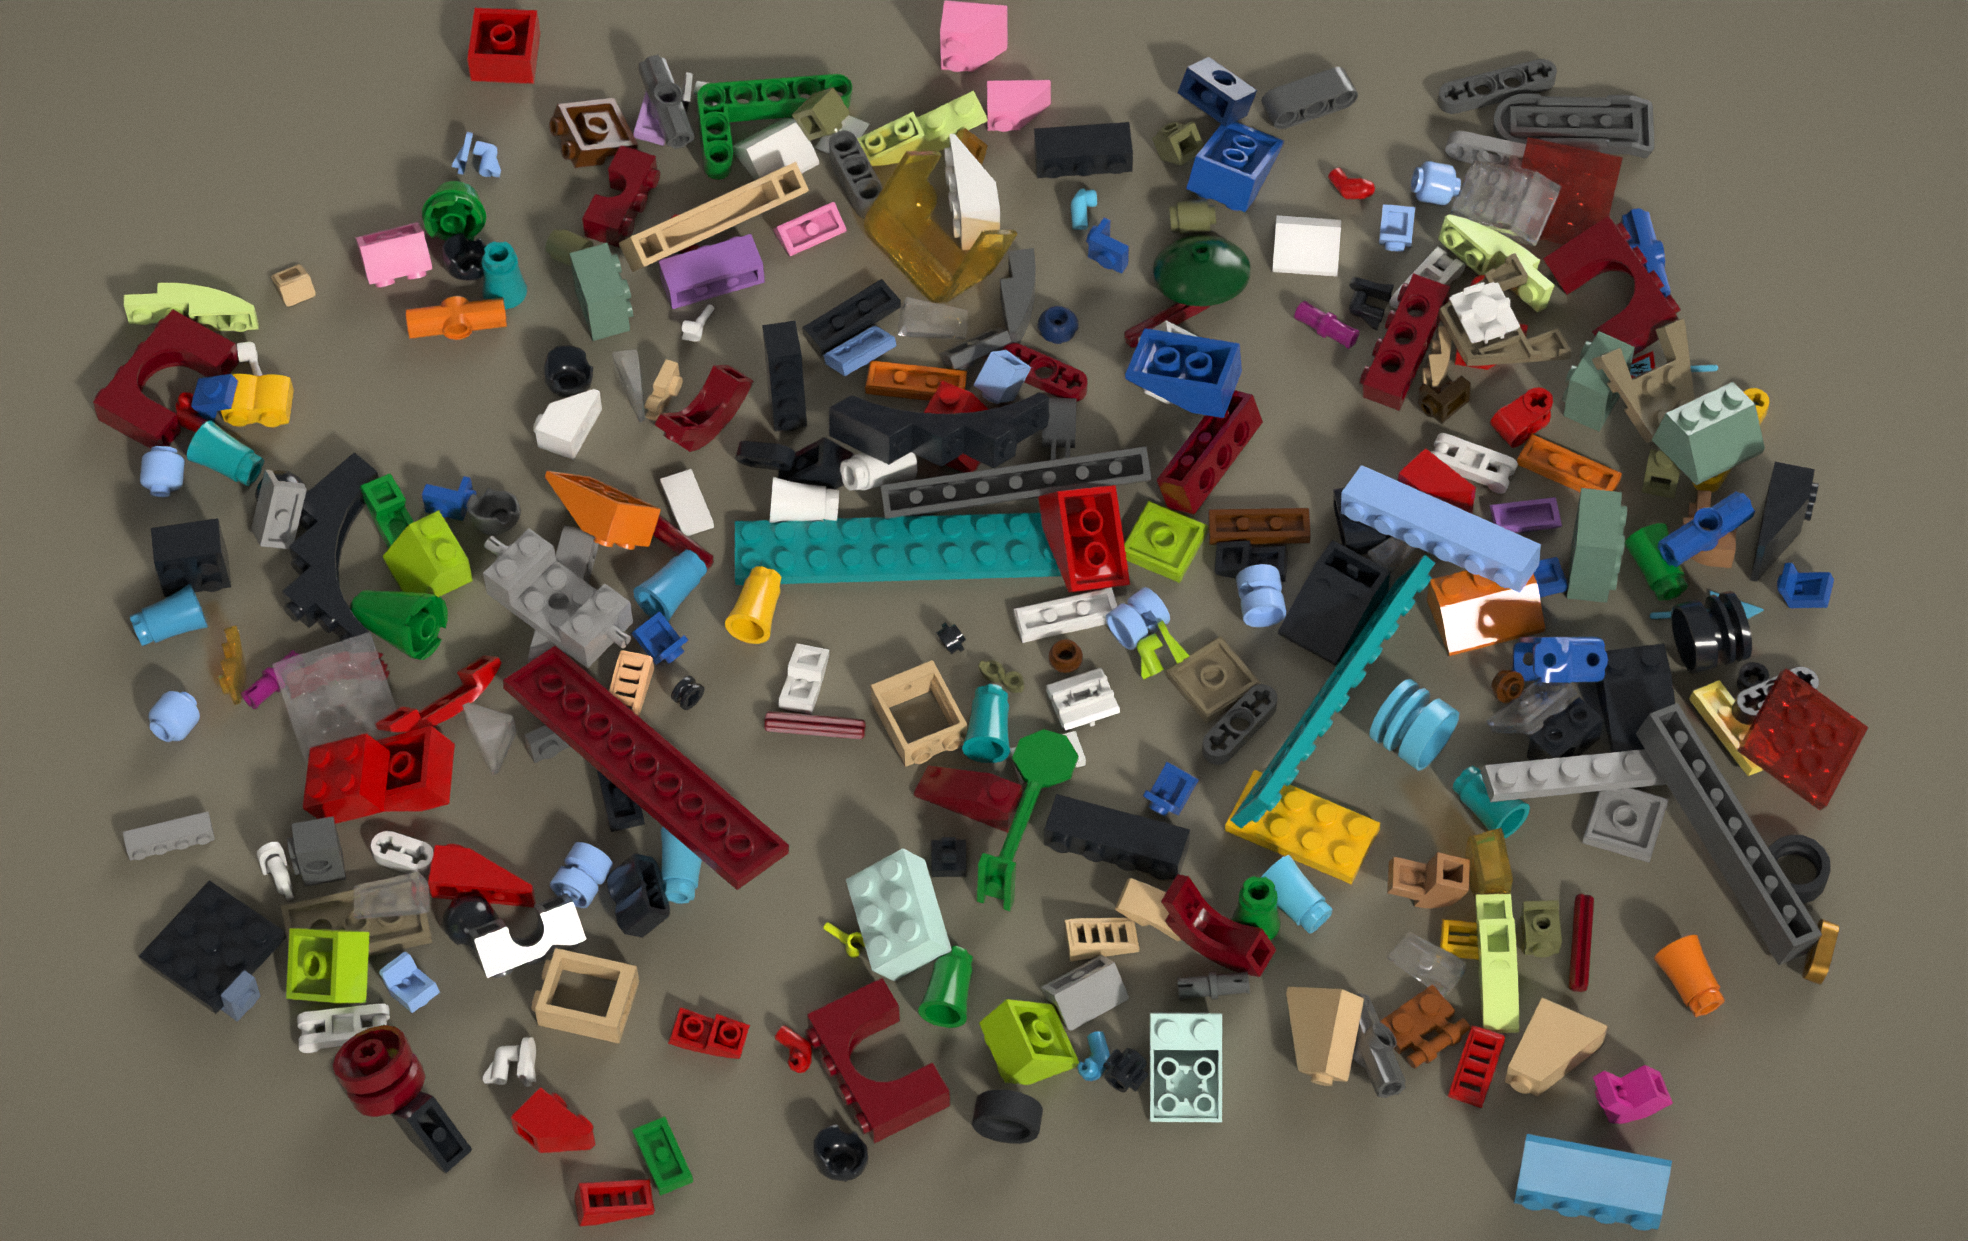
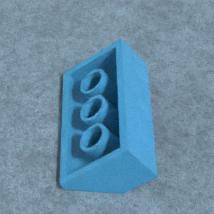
(1592, 1182)

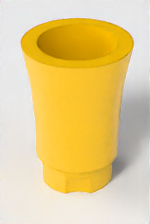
(755, 607)

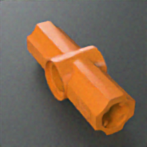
(456, 318)

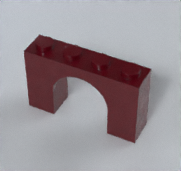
(1605, 250)
(172, 343)
(879, 1106)

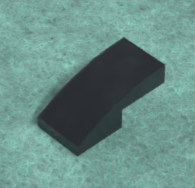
(1238, 555)

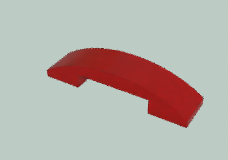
(474, 681)

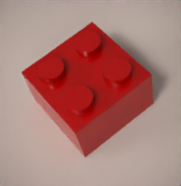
(504, 45)
(346, 779)

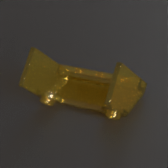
(917, 245)

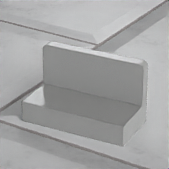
(278, 511)
(1086, 991)

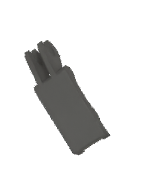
(1061, 426)

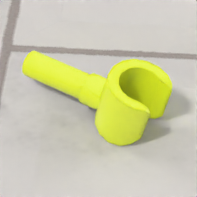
(846, 939)

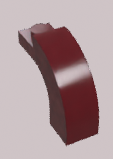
(709, 411)
(1212, 934)

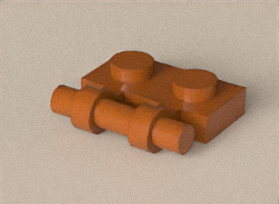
(1418, 1018)

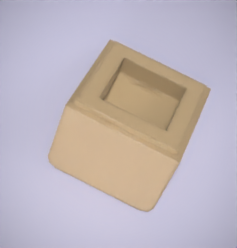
(294, 285)

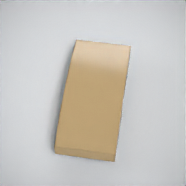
(1438, 360)
(1144, 906)

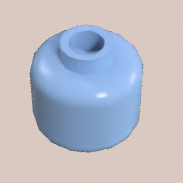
(1435, 183)
(162, 471)
(173, 716)

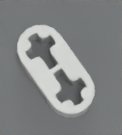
(404, 851)

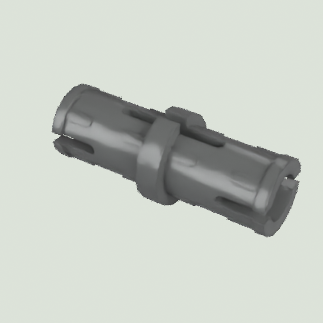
(1213, 985)

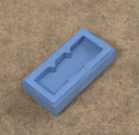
(860, 350)

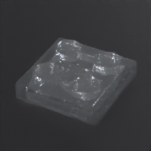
(1532, 707)

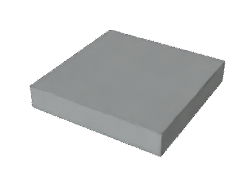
(1626, 822)

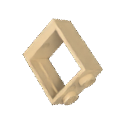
(906, 687)
(604, 1028)

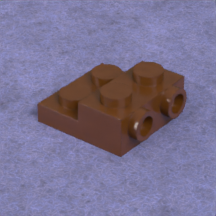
(590, 131)

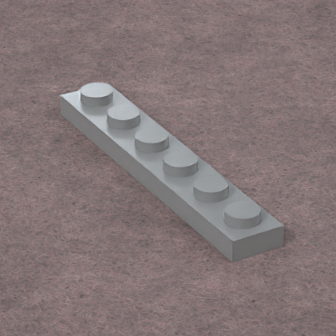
(1570, 775)

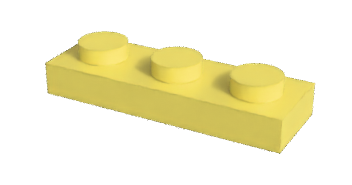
(1715, 707)

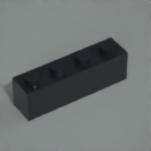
(784, 376)
(1116, 837)

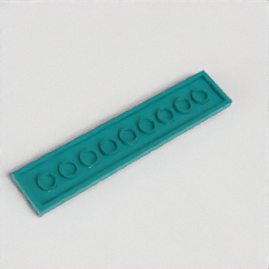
(896, 548)
(1333, 693)

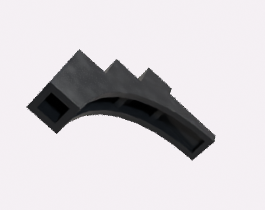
(892, 433)
(316, 554)

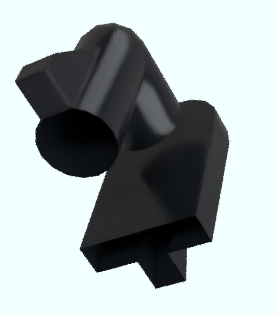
(1358, 307)

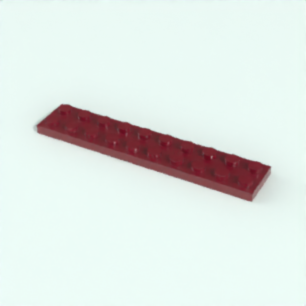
(646, 767)

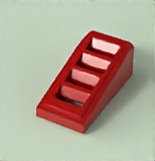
(1484, 1045)
(600, 1214)

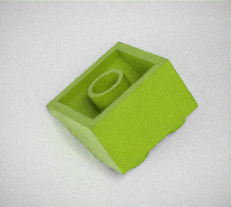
(428, 558)
(327, 965)
(1027, 1041)

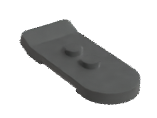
(1591, 123)

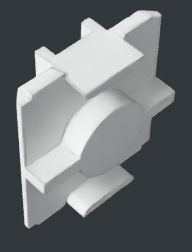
(1484, 312)
(1082, 699)

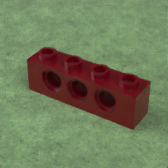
(1392, 387)
(1209, 454)

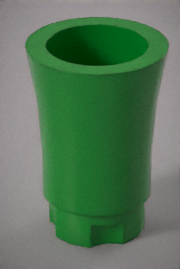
(1663, 579)
(1258, 906)
(948, 990)

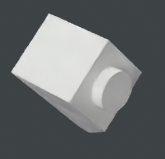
(567, 423)

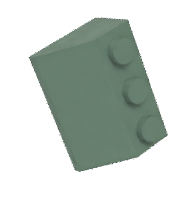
(1711, 433)

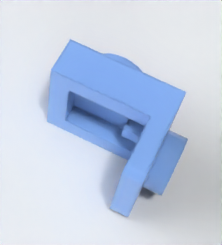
(1396, 227)
(408, 983)

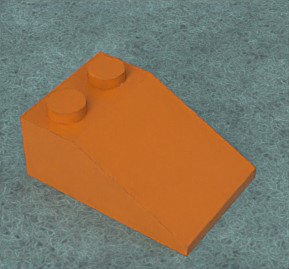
(605, 510)

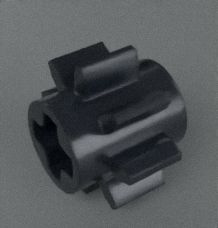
(1125, 1070)

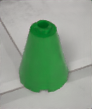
(403, 619)

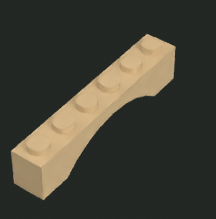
(713, 217)

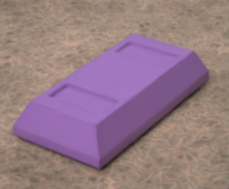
(1527, 515)

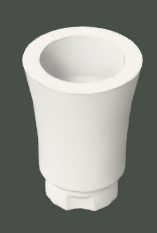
(866, 472)
(802, 502)

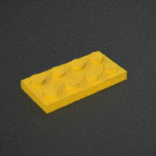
(1310, 831)

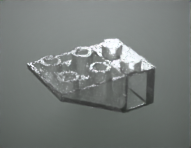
(1507, 200)

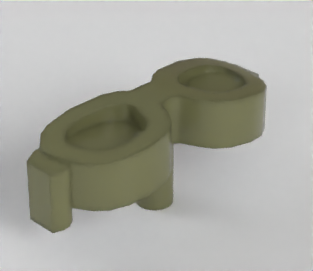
(995, 672)

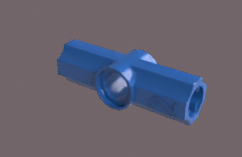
(1642, 235)
(1692, 538)

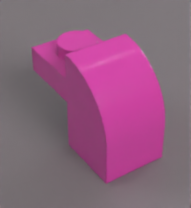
(1632, 1095)

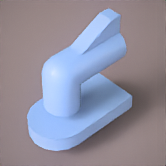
(489, 164)

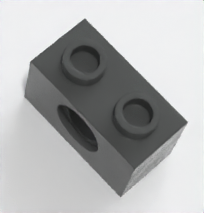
(316, 851)

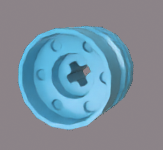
(1414, 724)

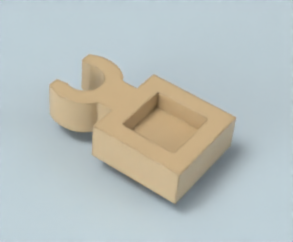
(665, 387)

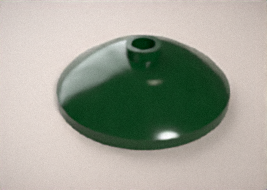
(1201, 270)

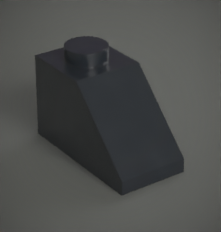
(818, 464)
(432, 1131)

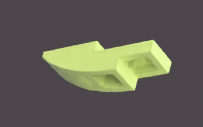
(922, 133)
(1487, 249)
(202, 304)
(1497, 963)

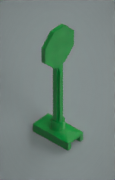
(1042, 762)

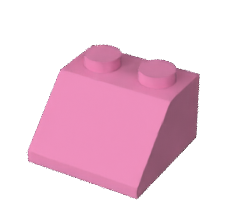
(972, 34)
(394, 254)

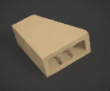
(1324, 1031)
(1552, 1047)

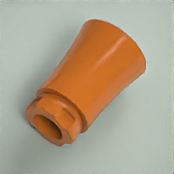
(1691, 975)

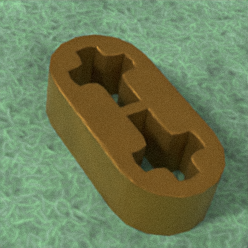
(1820, 955)

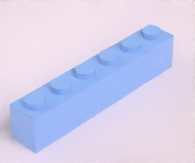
(1440, 529)

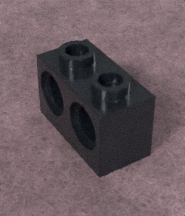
(1567, 733)

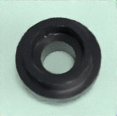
(951, 638)

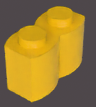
(260, 400)

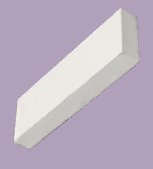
(1064, 614)

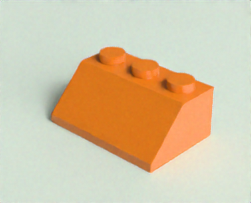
(1480, 613)

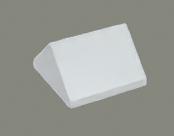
(776, 148)
(1306, 245)

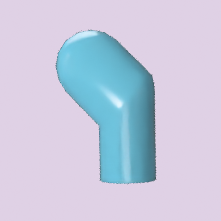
(1079, 208)

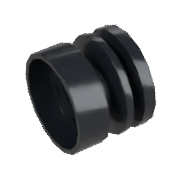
(1711, 632)

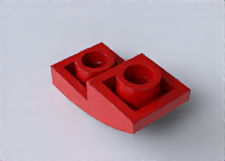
(707, 1035)

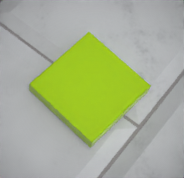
(1164, 541)

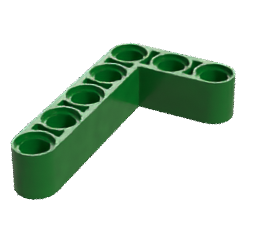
(757, 108)

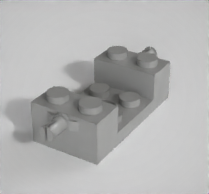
(530, 579)

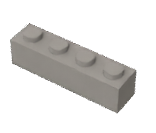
(168, 836)

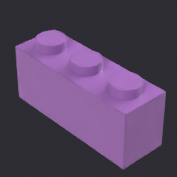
(711, 271)

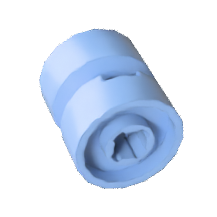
(1261, 595)
(1134, 621)
(583, 872)

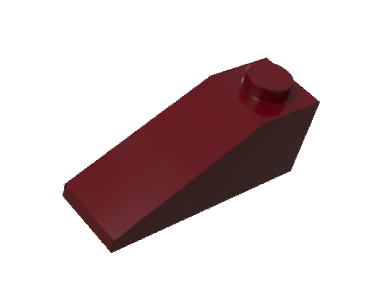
(971, 794)

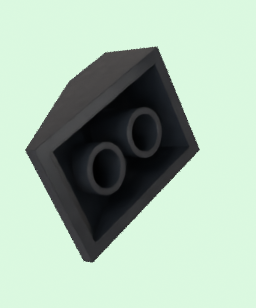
(1786, 507)
(1633, 687)

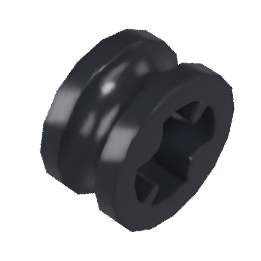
(1747, 671)
(687, 693)

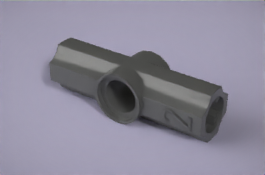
(671, 113)
(1375, 1052)

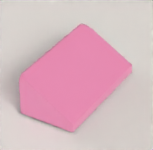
(810, 229)

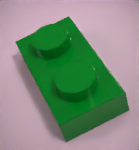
(662, 1155)

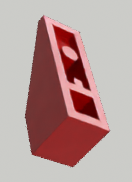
(462, 872)

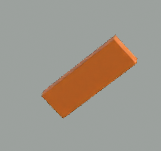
(910, 380)
(1566, 466)

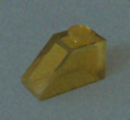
(1489, 863)

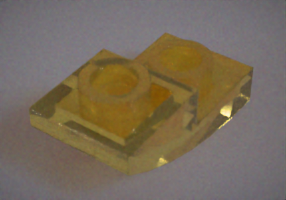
(234, 666)

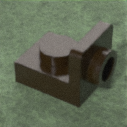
(1446, 401)

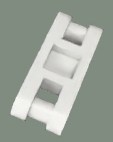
(1429, 269)
(1473, 462)
(339, 1025)

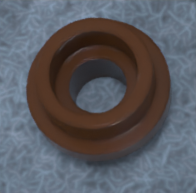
(1065, 648)
(1507, 685)

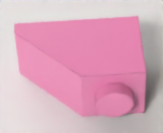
(1015, 102)

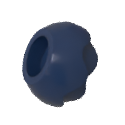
(1058, 333)

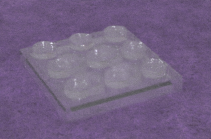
(335, 692)

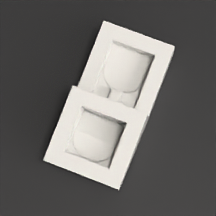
(804, 678)

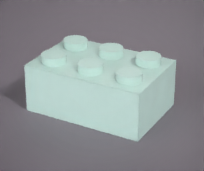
(898, 915)

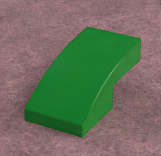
(386, 507)

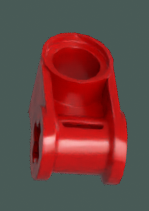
(1523, 416)

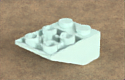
(1185, 1067)

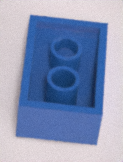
(1234, 165)
(1187, 370)

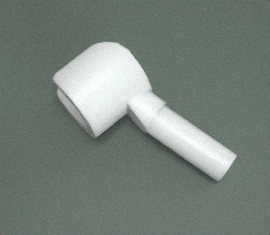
(693, 330)
(248, 352)

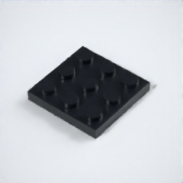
(211, 945)

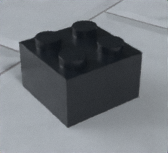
(191, 555)

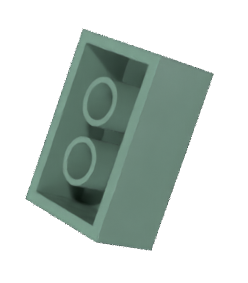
(1596, 545)

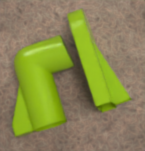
(1149, 660)

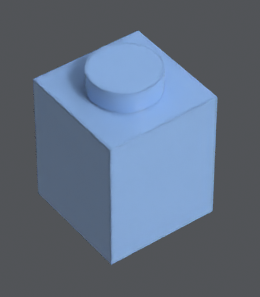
(1001, 377)

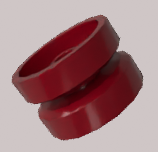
(379, 1071)

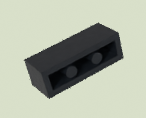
(1083, 150)

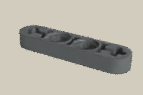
(1495, 82)

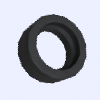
(1815, 853)
(1007, 1116)

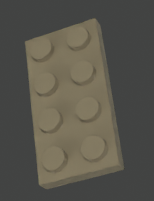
(337, 913)

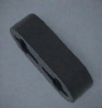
(765, 455)

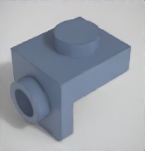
(240, 996)

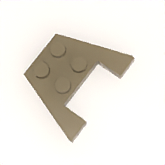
(1514, 345)
(1657, 390)

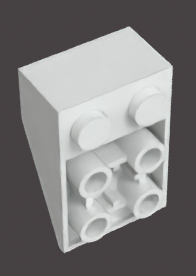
(971, 195)

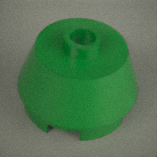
(453, 210)

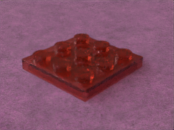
(1586, 183)
(1803, 739)

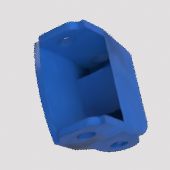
(1561, 659)

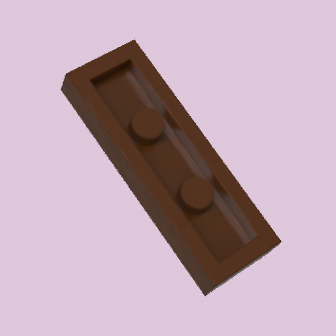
(1260, 525)

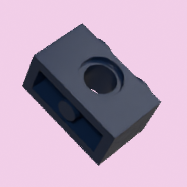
(1217, 91)

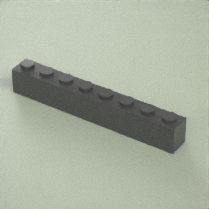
(1015, 482)
(1728, 834)

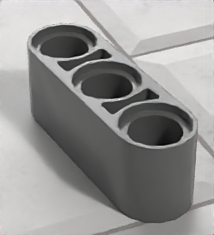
(1309, 98)
(854, 171)

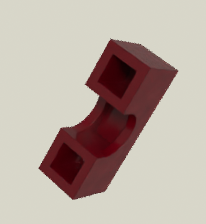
(613, 218)

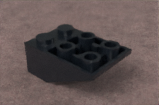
(1335, 602)

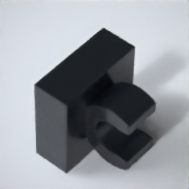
(948, 857)

